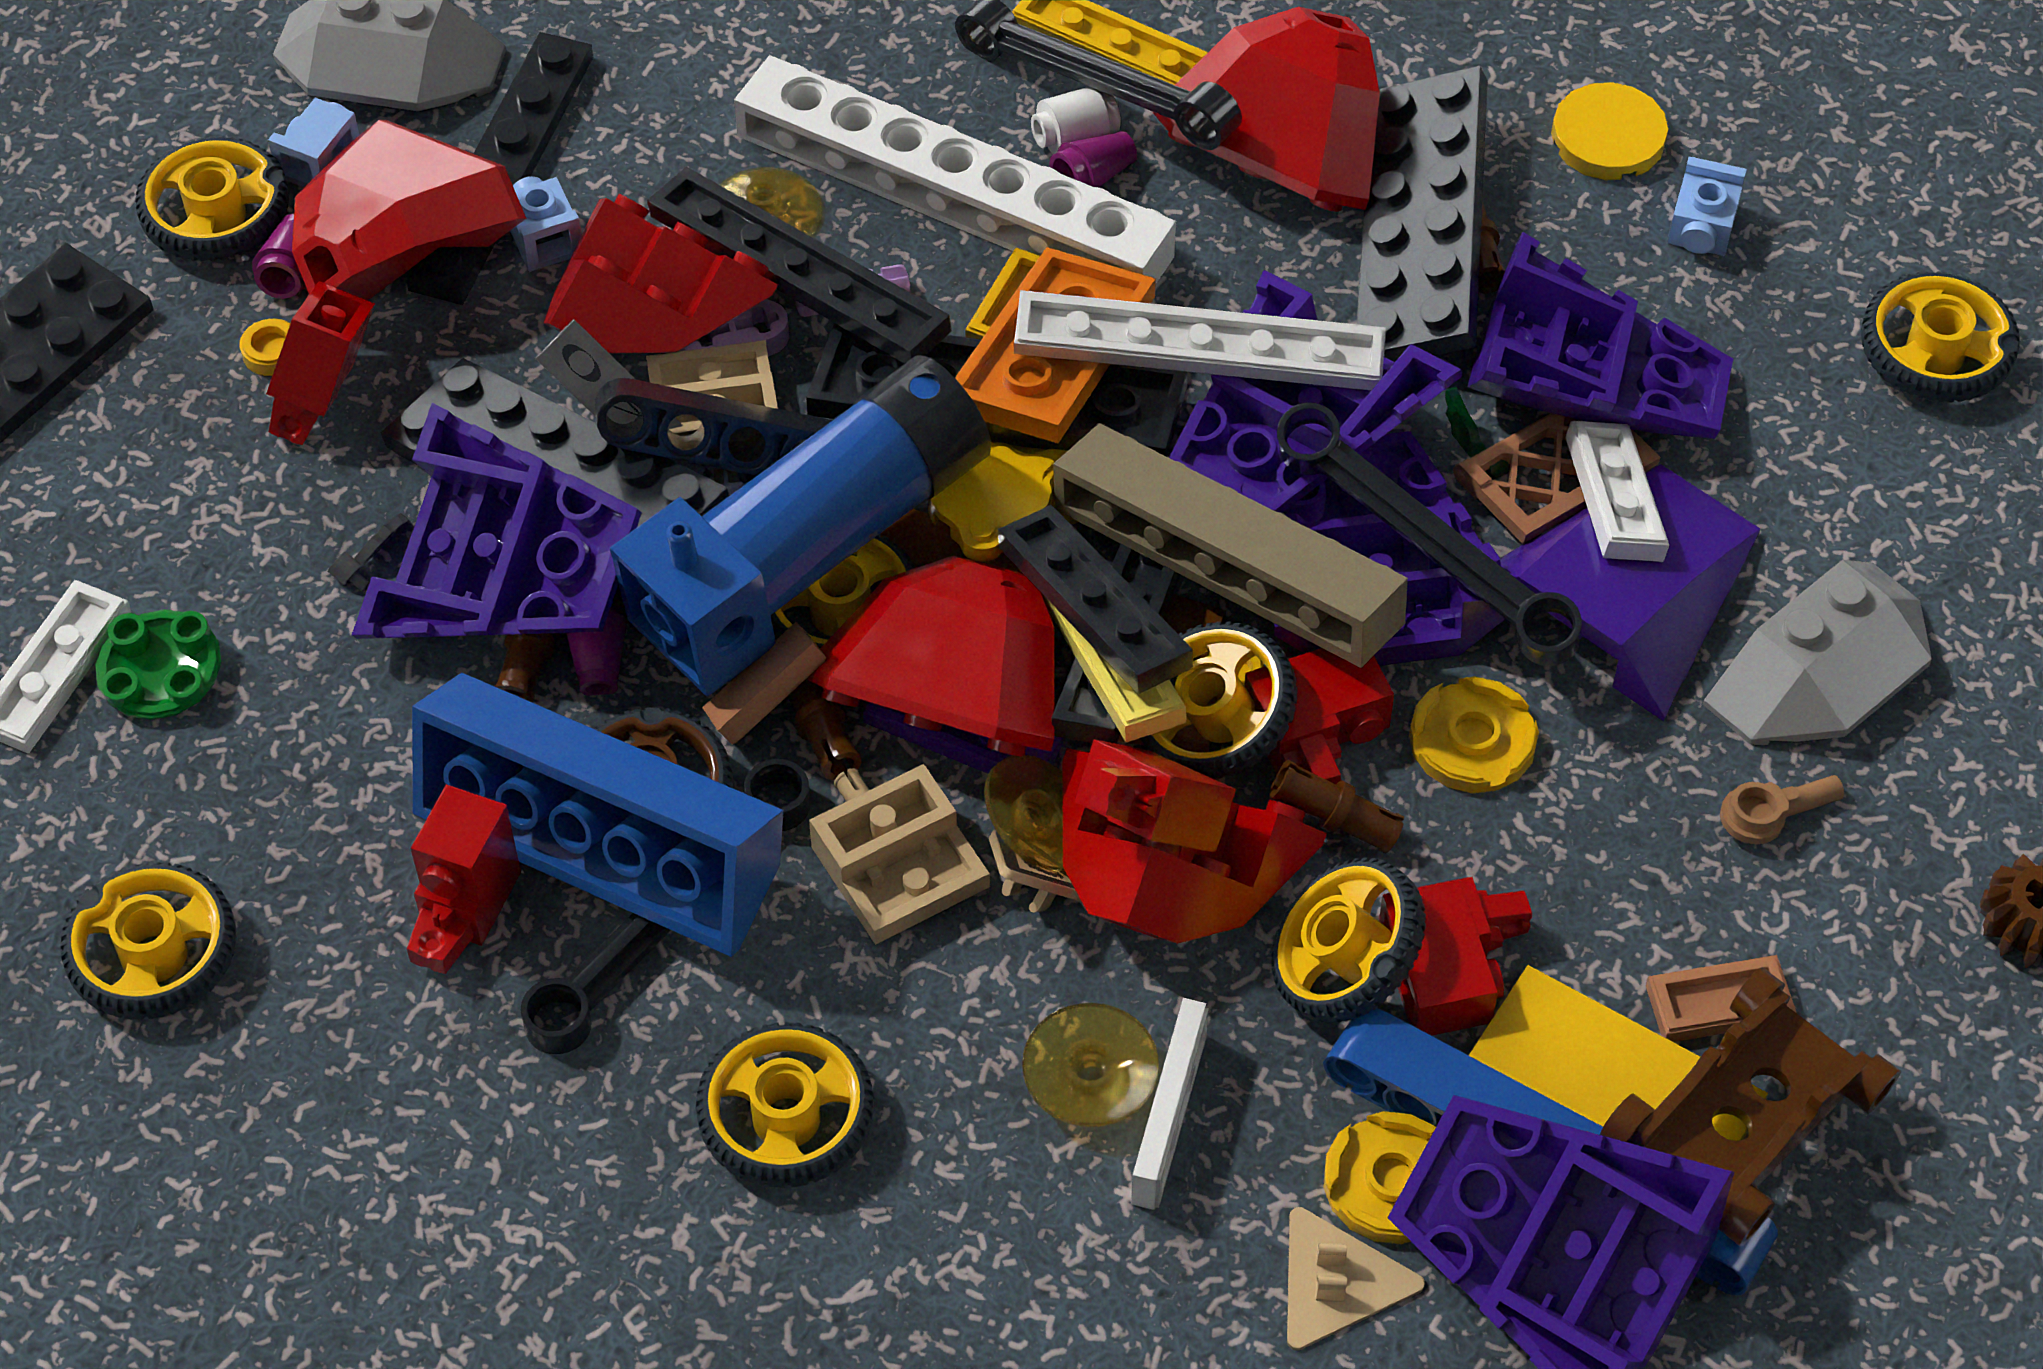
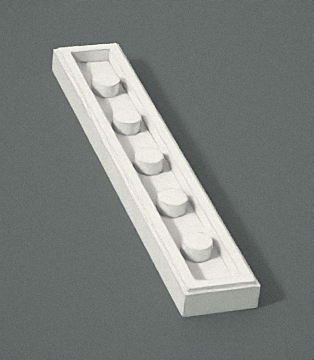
(1199, 340)

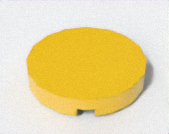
(1609, 130)
(1470, 754)
(1366, 1195)

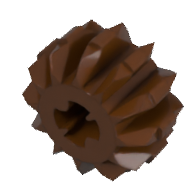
(2016, 909)

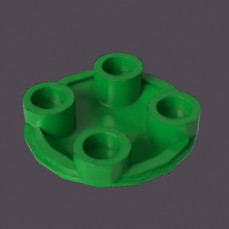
(157, 663)

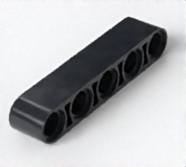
(718, 419)

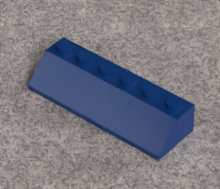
(602, 811)

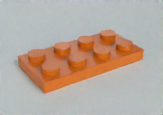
(1043, 392)

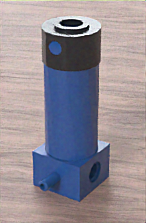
(714, 579)

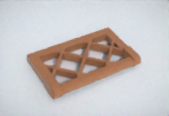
(1500, 496)

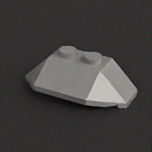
(388, 52)
(1824, 659)

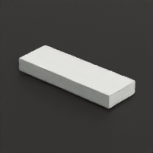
(1616, 491)
(55, 663)
(1169, 1105)

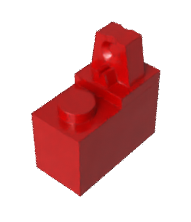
(316, 359)
(1332, 707)
(1154, 796)
(464, 876)
(1452, 978)

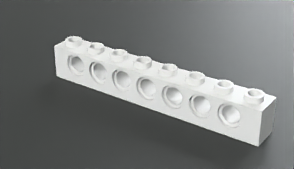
(945, 172)

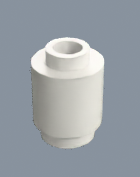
(1074, 117)

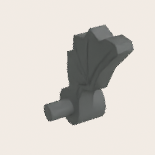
(347, 568)

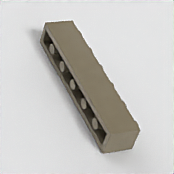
(1231, 544)

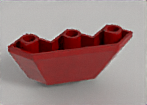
(1303, 102)
(394, 203)
(651, 284)
(951, 649)
(1175, 888)

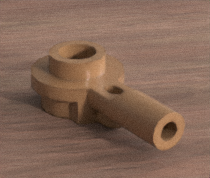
(1759, 810)

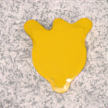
(994, 495)

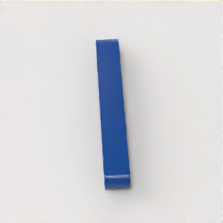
(1419, 1075)

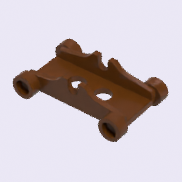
(1769, 1043)

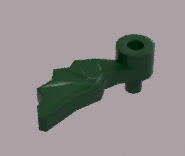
(1467, 433)

